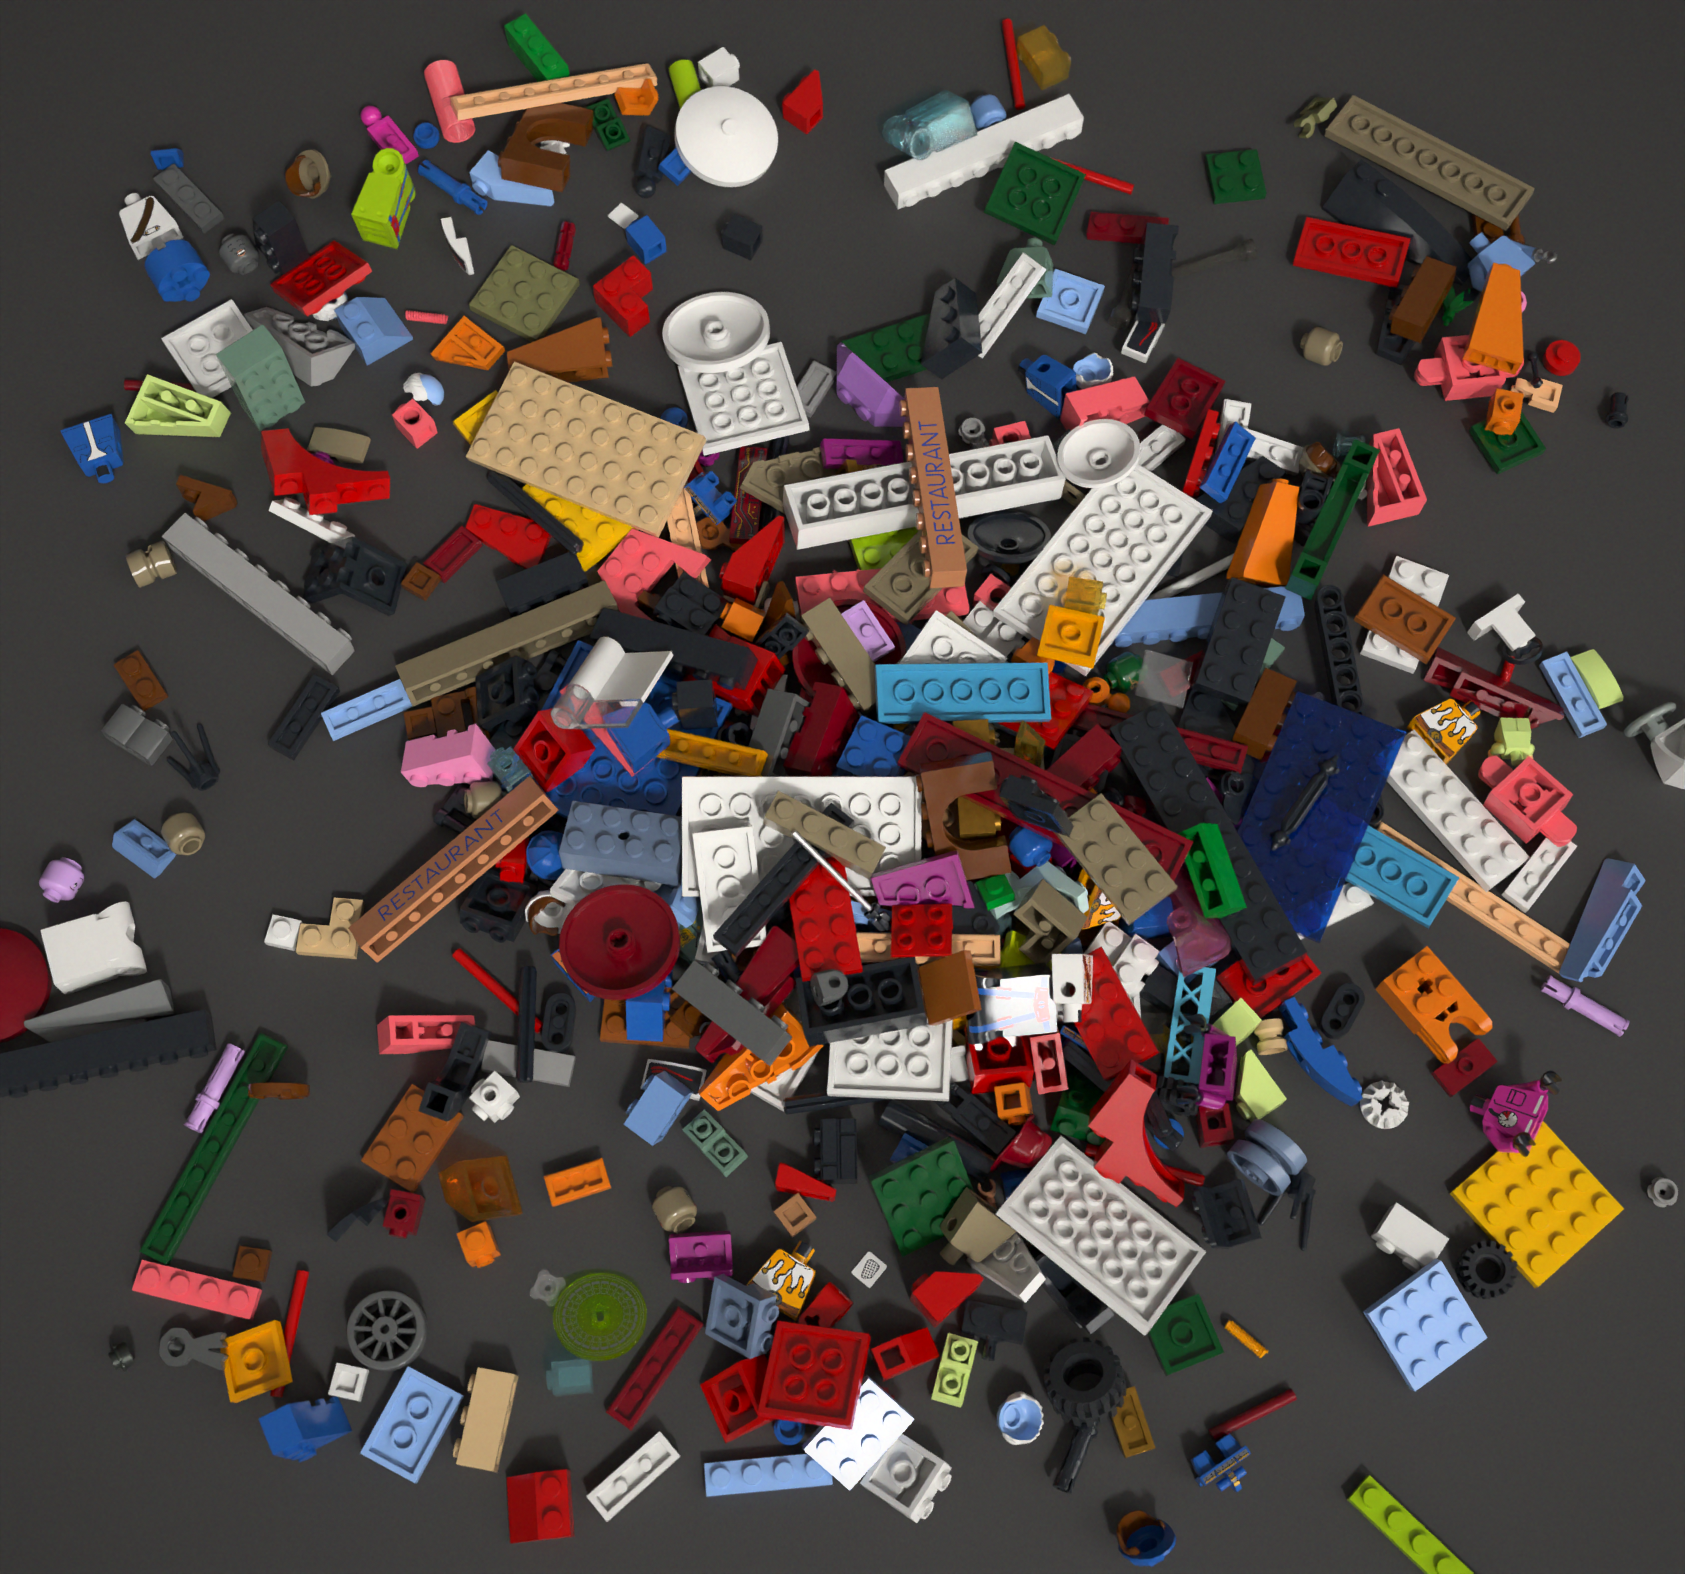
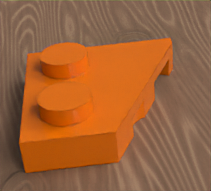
(468, 347)

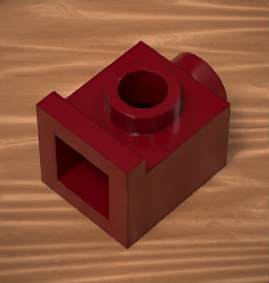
(1214, 1137)
(410, 1223)

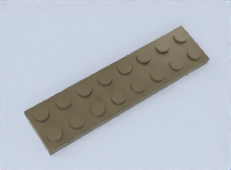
(1429, 162)

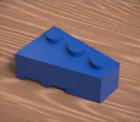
(647, 1013)
(301, 1429)

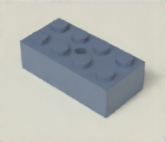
(623, 843)

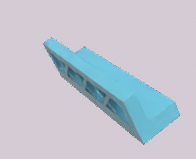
(1197, 1046)

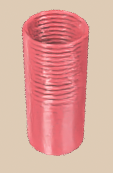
(443, 84)

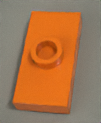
(577, 1182)

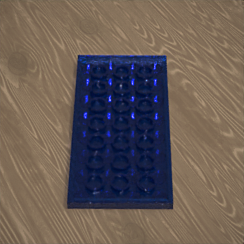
(1322, 849)

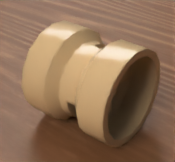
(1270, 1037)

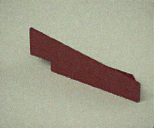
(1488, 690)
(765, 981)

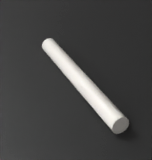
(1193, 579)

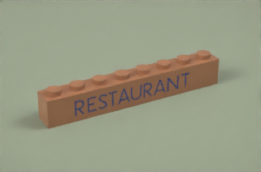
(933, 488)
(452, 869)

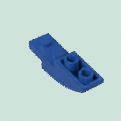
(1322, 1065)

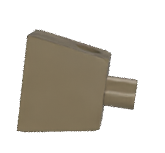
(973, 1229)

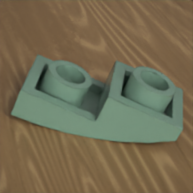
(715, 1143)

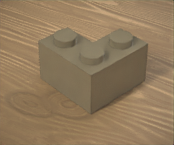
(1051, 922)

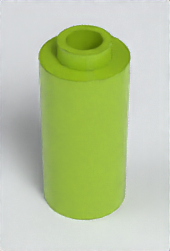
(684, 80)

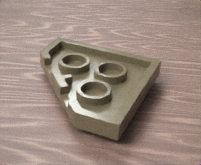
(767, 478)

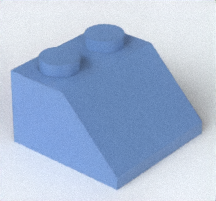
(372, 327)

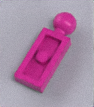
(387, 134)

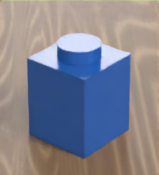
(645, 239)

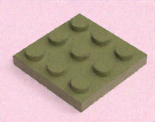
(524, 294)

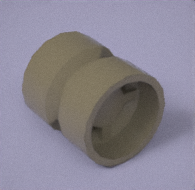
(151, 564)

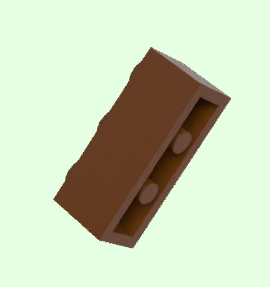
(1422, 299)
(1265, 713)

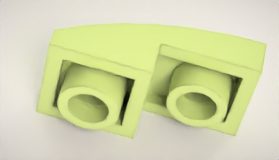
(1597, 678)
(954, 1370)

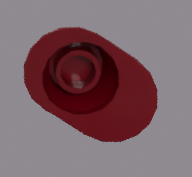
(1025, 1148)

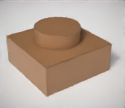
(795, 1215)

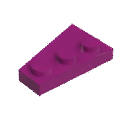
(924, 882)

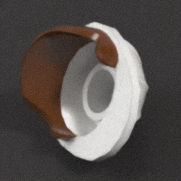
(546, 913)

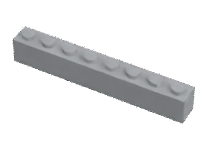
(258, 593)

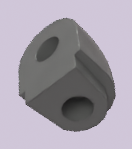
(828, 986)

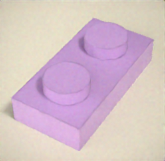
(868, 631)

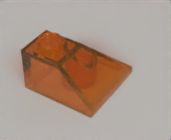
(481, 1188)

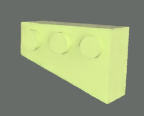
(173, 410)

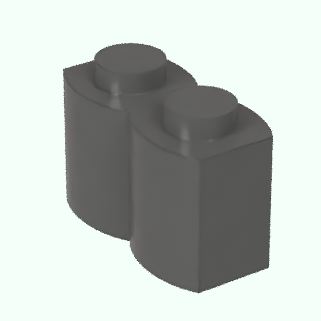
(137, 734)

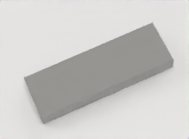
(548, 1066)

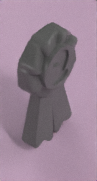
(181, 1346)

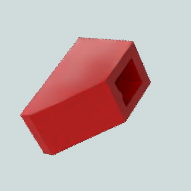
(805, 104)
(904, 1353)

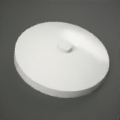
(726, 136)
(716, 332)

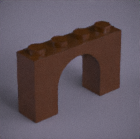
(540, 167)
(942, 784)

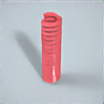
(426, 317)

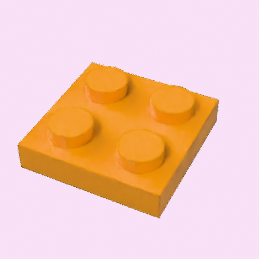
(1071, 636)
(256, 1361)

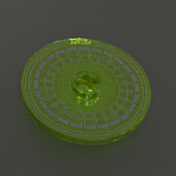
(577, 1321)

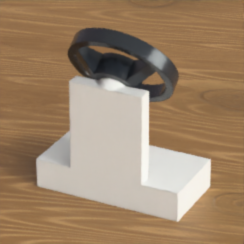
(1511, 629)

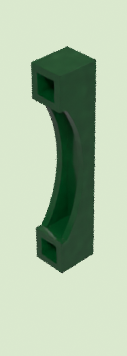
(1332, 519)

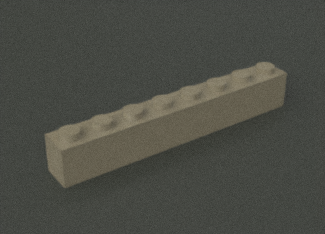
(522, 636)

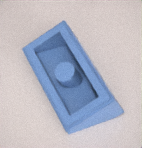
(143, 848)

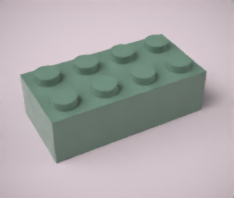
(261, 377)

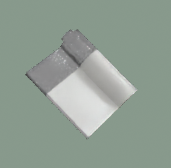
(609, 687)

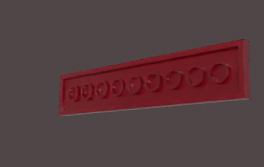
(939, 741)

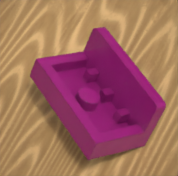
(700, 1255)

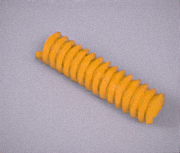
(1248, 1341)

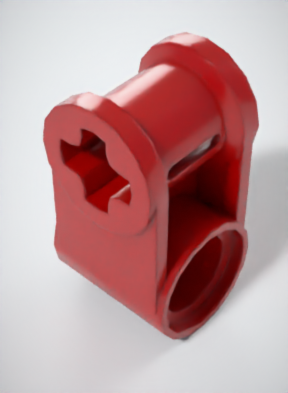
(827, 1307)

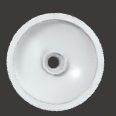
(1099, 453)

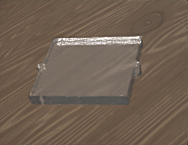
(1164, 678)

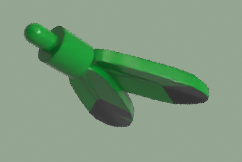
(1454, 305)

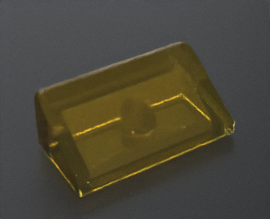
(1029, 745)

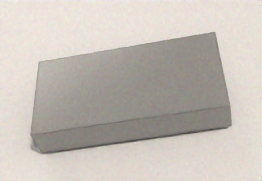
(815, 386)

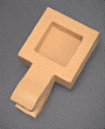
(1544, 397)

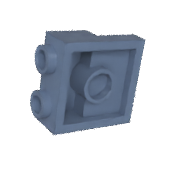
(741, 1316)

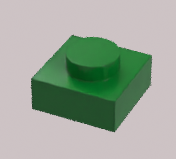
(995, 891)

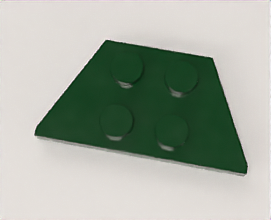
(893, 349)

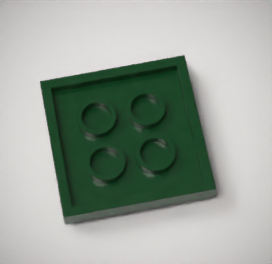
(1034, 193)
(920, 1193)

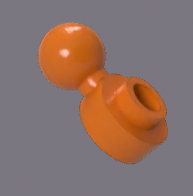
(1116, 701)

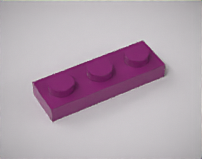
(865, 452)

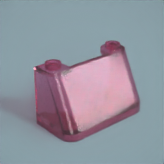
(1196, 938)

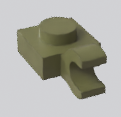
(1315, 112)

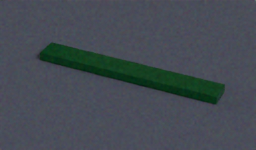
(212, 1151)

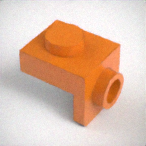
(637, 100)

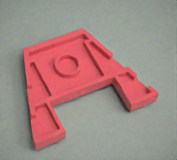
(639, 566)

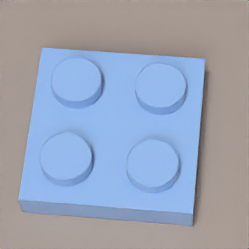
(1072, 301)

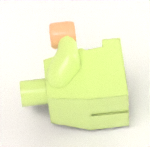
(1513, 740)

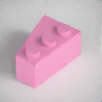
(448, 759)

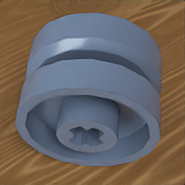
(1267, 1157)

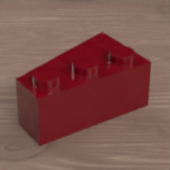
(824, 733)

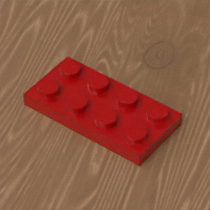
(1351, 252)
(825, 924)
(1111, 1022)

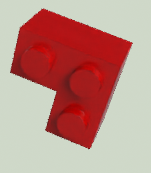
(621, 295)

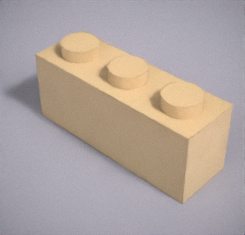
(485, 1419)

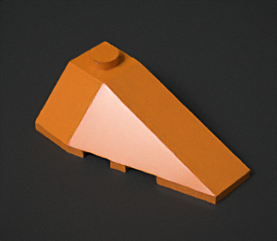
(743, 1071)

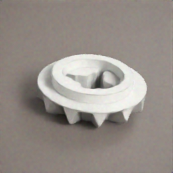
(1371, 1108)

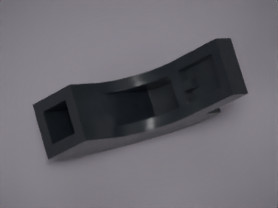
(452, 1087)
(1071, 1296)

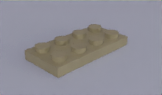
(901, 582)
(1116, 860)

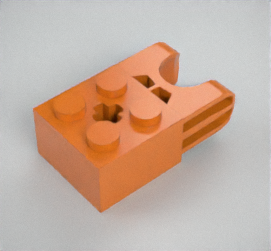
(1439, 1005)

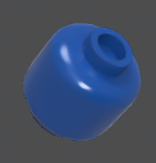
(1029, 847)

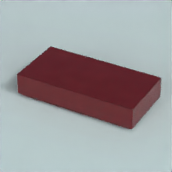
(453, 553)

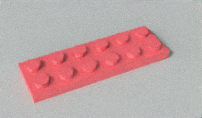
(849, 585)

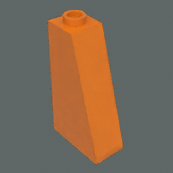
(1497, 325)
(1267, 537)

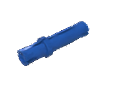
(460, 192)

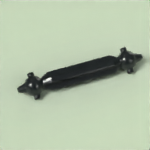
(1304, 803)

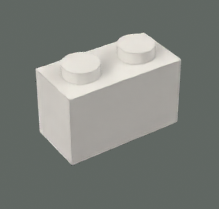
(1408, 1238)

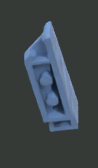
(1604, 920)

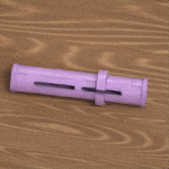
(1574, 999)
(209, 1097)

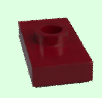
(1464, 1068)

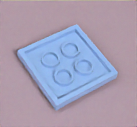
(1425, 1324)

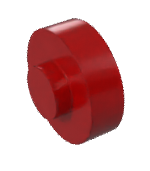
(1561, 358)

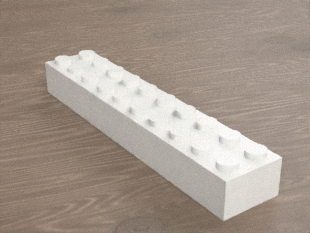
(882, 499)

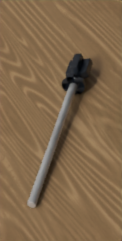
(881, 920)

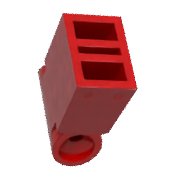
(764, 677)

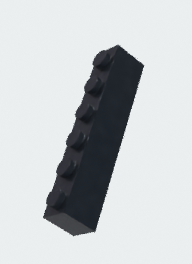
(692, 653)

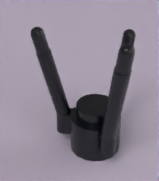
(202, 774)
(1300, 1190)

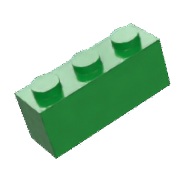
(535, 50)
(1212, 872)

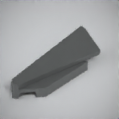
(106, 1013)

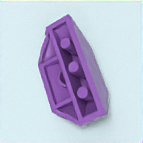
(866, 391)

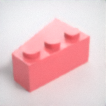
(1115, 400)
(1393, 481)

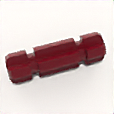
(564, 245)

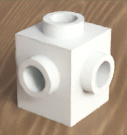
(495, 1088)

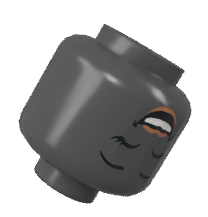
(239, 254)

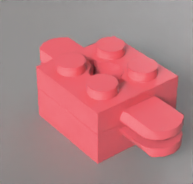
(1453, 372)
(1533, 789)

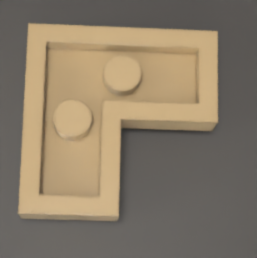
(336, 938)

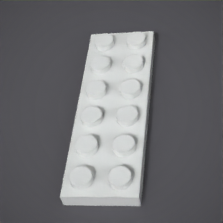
(1454, 814)

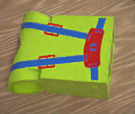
(384, 200)

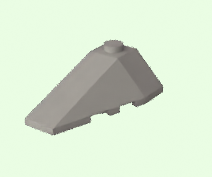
(309, 352)

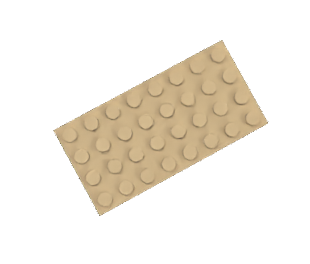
(586, 449)

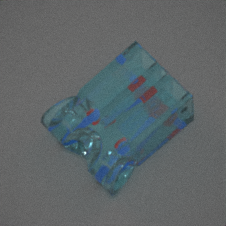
(931, 126)

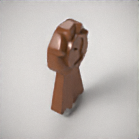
(714, 536)

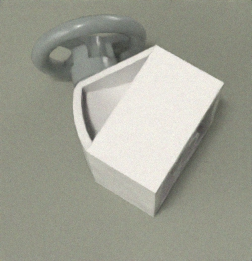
(1666, 742)

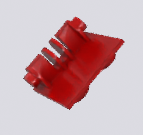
(921, 930)

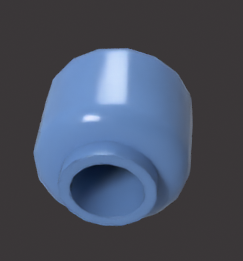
(987, 111)

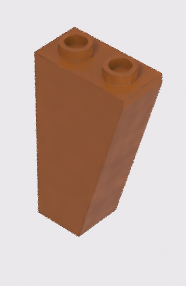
(569, 354)

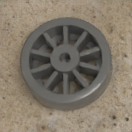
(386, 1330)

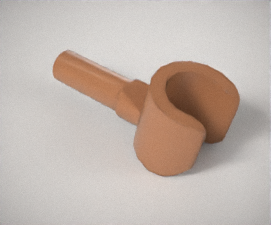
(989, 1196)

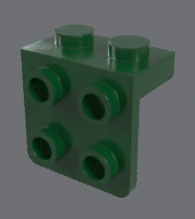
(1075, 1108)

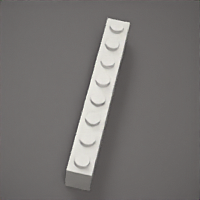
(982, 153)

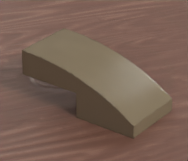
(341, 444)

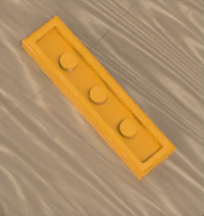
(714, 754)

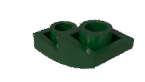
(608, 126)

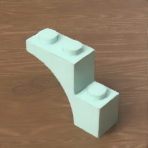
(1054, 875)

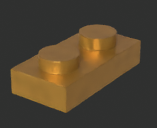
(1132, 1426)

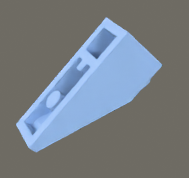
(488, 181)

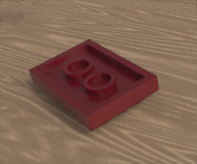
(1184, 398)

